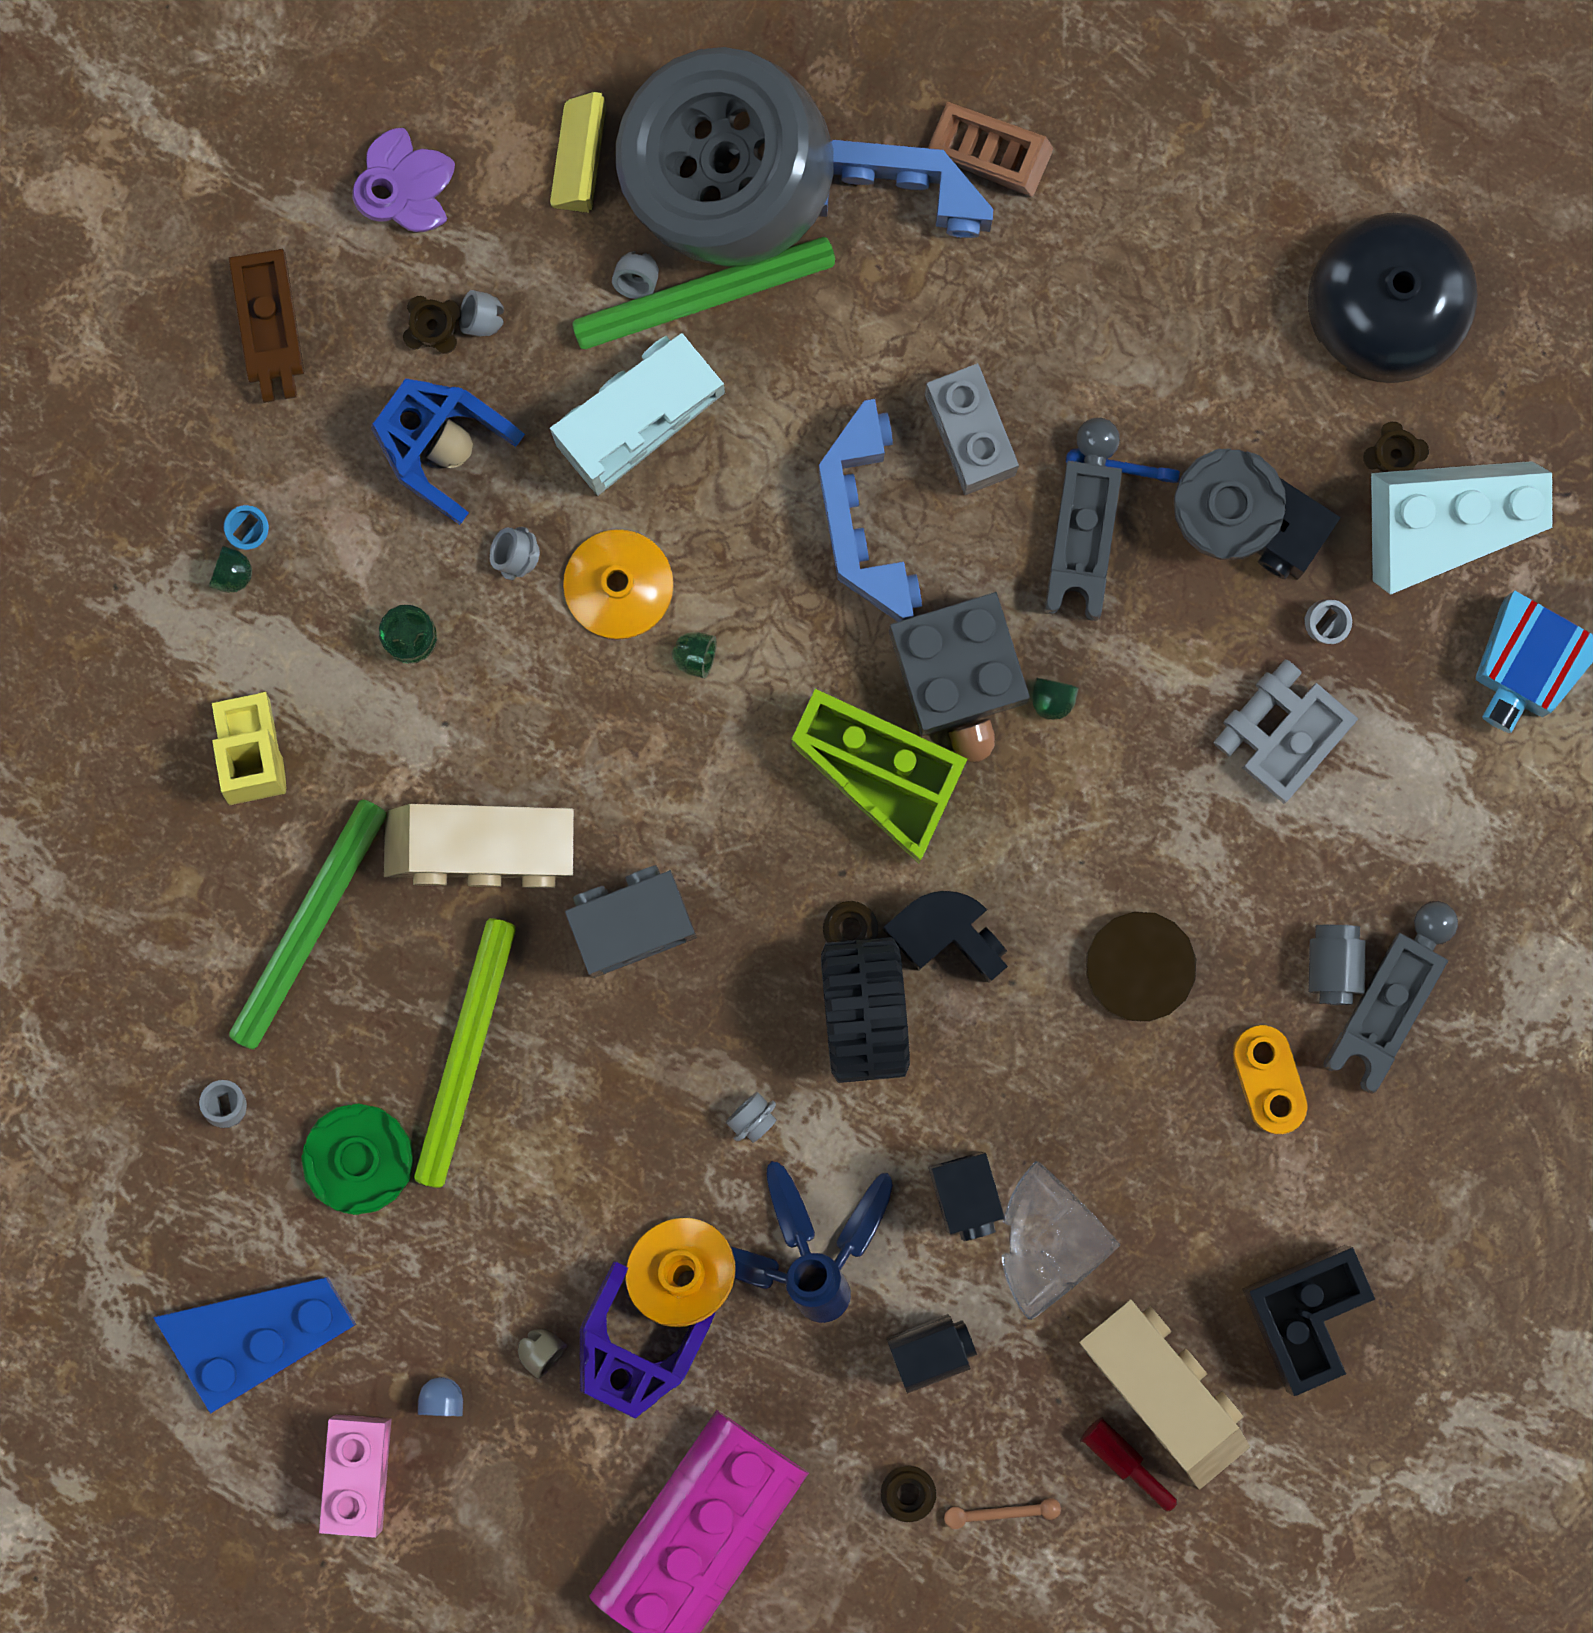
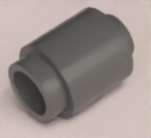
(1336, 964)

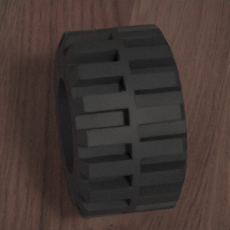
(865, 1010)

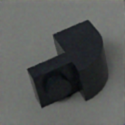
(944, 918)

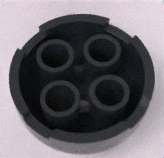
(1372, 324)

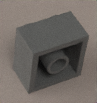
(959, 664)
(629, 922)

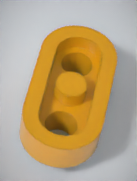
(1268, 1080)

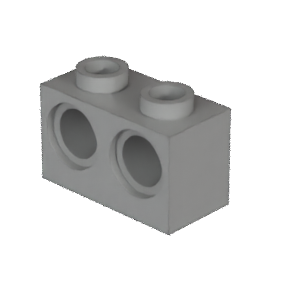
(971, 429)

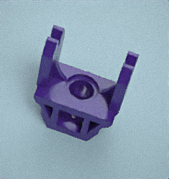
(645, 1380)

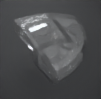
(1051, 1241)

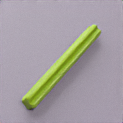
(465, 1053)

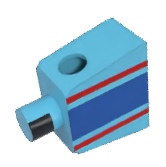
(1531, 660)

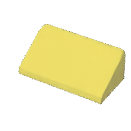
(578, 153)

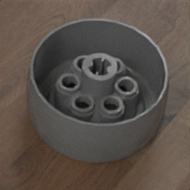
(765, 199)

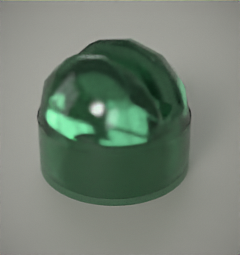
(231, 571)
(695, 653)
(1053, 699)

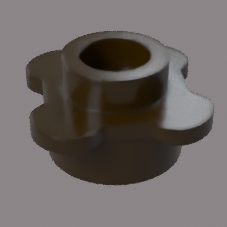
(421, 313)
(1394, 437)

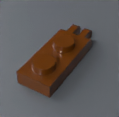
(267, 321)

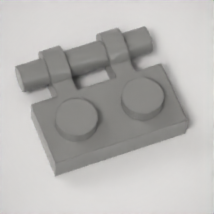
(1299, 741)

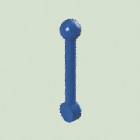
(1161, 474)

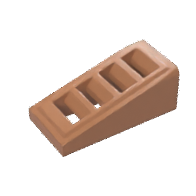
(1034, 162)

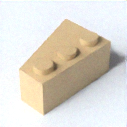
(478, 844)
(1167, 1392)

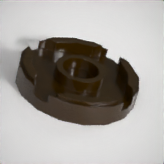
(1141, 966)

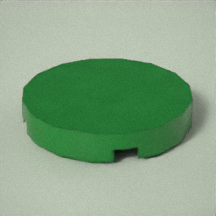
(357, 1159)

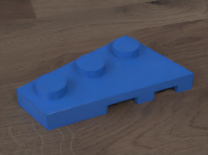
(252, 1337)

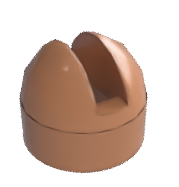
(973, 740)

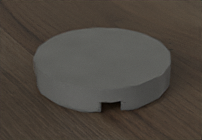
(1229, 504)

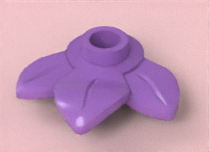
(411, 179)

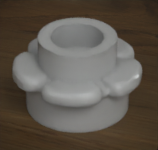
(514, 552)
(752, 1118)

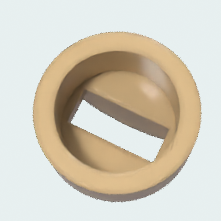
(450, 446)

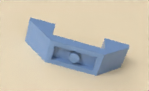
(959, 202)
(859, 445)

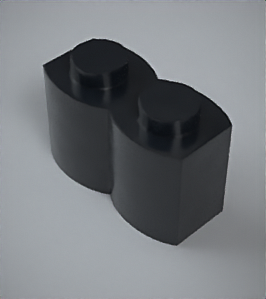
(931, 1352)

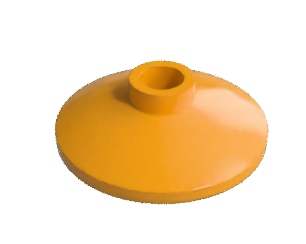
(622, 612)
(667, 1253)

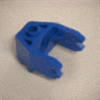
(432, 406)

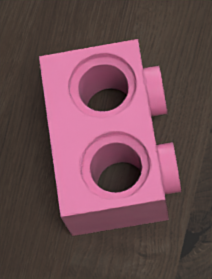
(355, 1475)

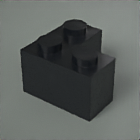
(1293, 1311)

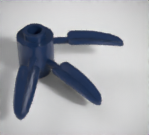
(814, 1278)

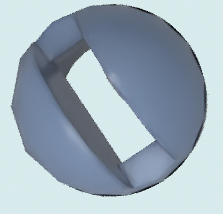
(440, 1398)

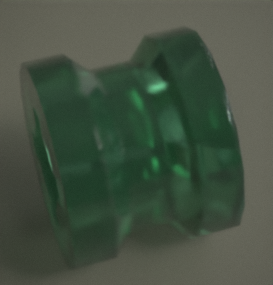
(405, 624)

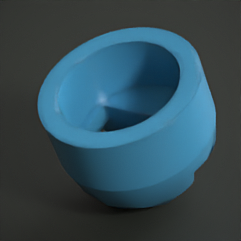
(254, 536)

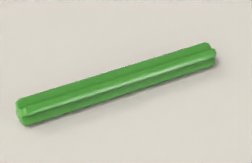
(702, 293)
(307, 924)

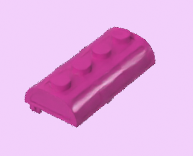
(699, 1532)

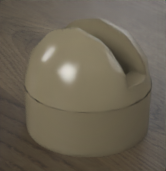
(540, 1351)

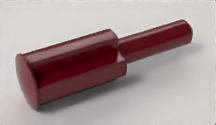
(1125, 1461)

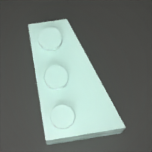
(637, 412)
(1452, 516)

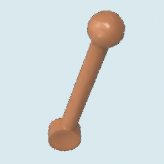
(957, 1517)

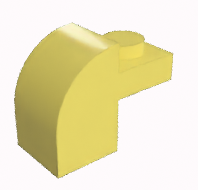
(247, 749)

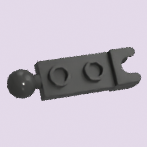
(1086, 520)
(1395, 996)

